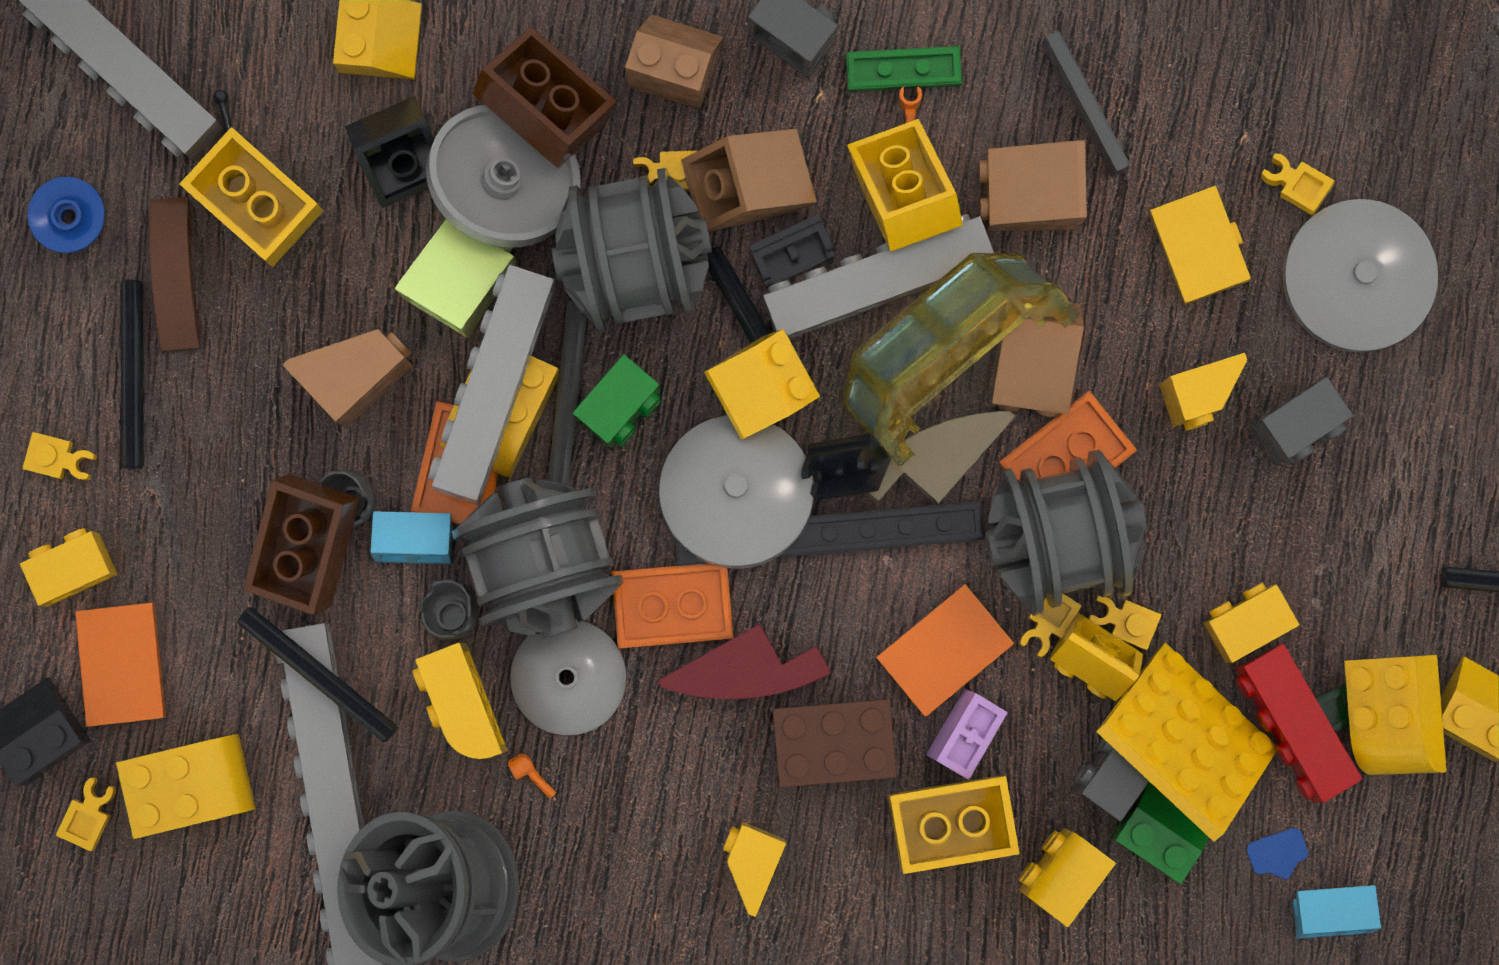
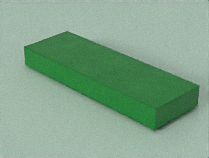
(903, 68)

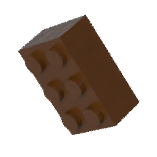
(544, 97)
(301, 544)
(834, 743)

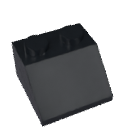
(393, 150)
(38, 733)

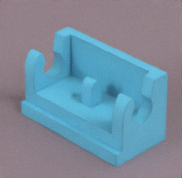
(412, 537)
(1336, 912)

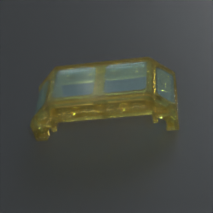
(941, 339)

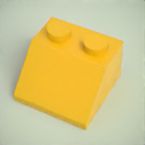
(378, 38)
(762, 383)
(1201, 392)
(1097, 658)
(1472, 708)
(752, 862)

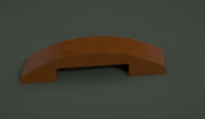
(172, 274)

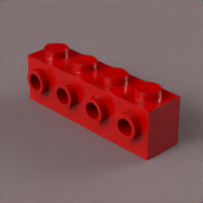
(1297, 724)

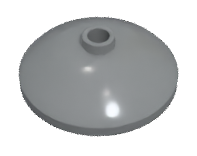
(586, 701)

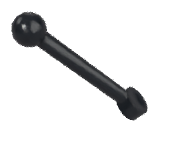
(221, 98)

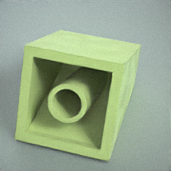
(455, 278)

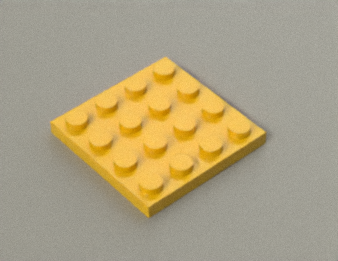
(1188, 741)

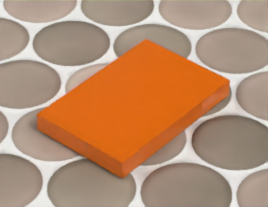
(1071, 437)
(430, 501)
(672, 605)
(944, 650)
(120, 664)

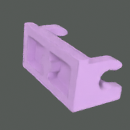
(966, 733)

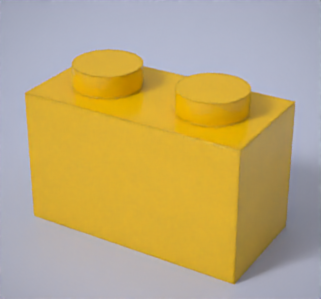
(68, 567)
(1251, 622)

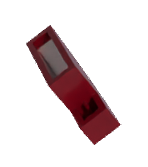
(745, 670)

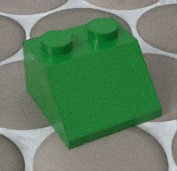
(1160, 834)

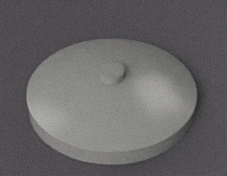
(495, 181)
(1360, 275)
(735, 496)

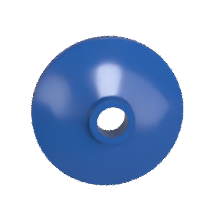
(48, 210)

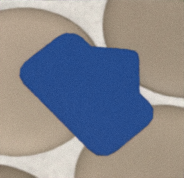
(1278, 853)

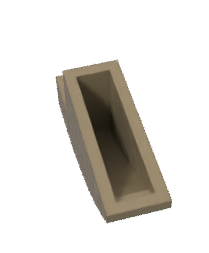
(945, 453)

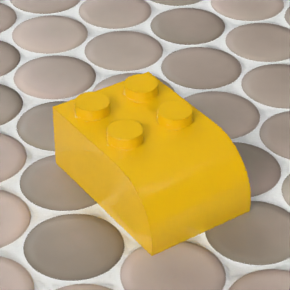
(905, 185)
(251, 197)
(529, 405)
(459, 702)
(1396, 715)
(185, 786)
(953, 824)
(1065, 875)

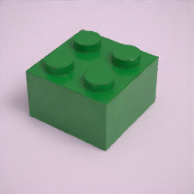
(618, 403)

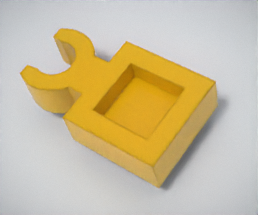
(669, 160)
(1302, 186)
(53, 456)
(1052, 621)
(1131, 622)
(85, 820)

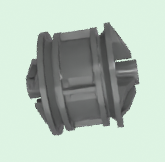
(631, 250)
(1066, 532)
(537, 557)
(411, 865)

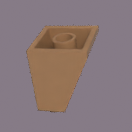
(672, 61)
(749, 178)
(1034, 187)
(1038, 366)
(351, 373)

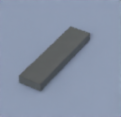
(1085, 103)

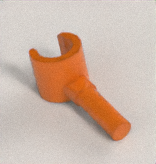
(910, 106)
(522, 766)

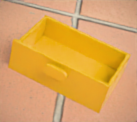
(1200, 245)

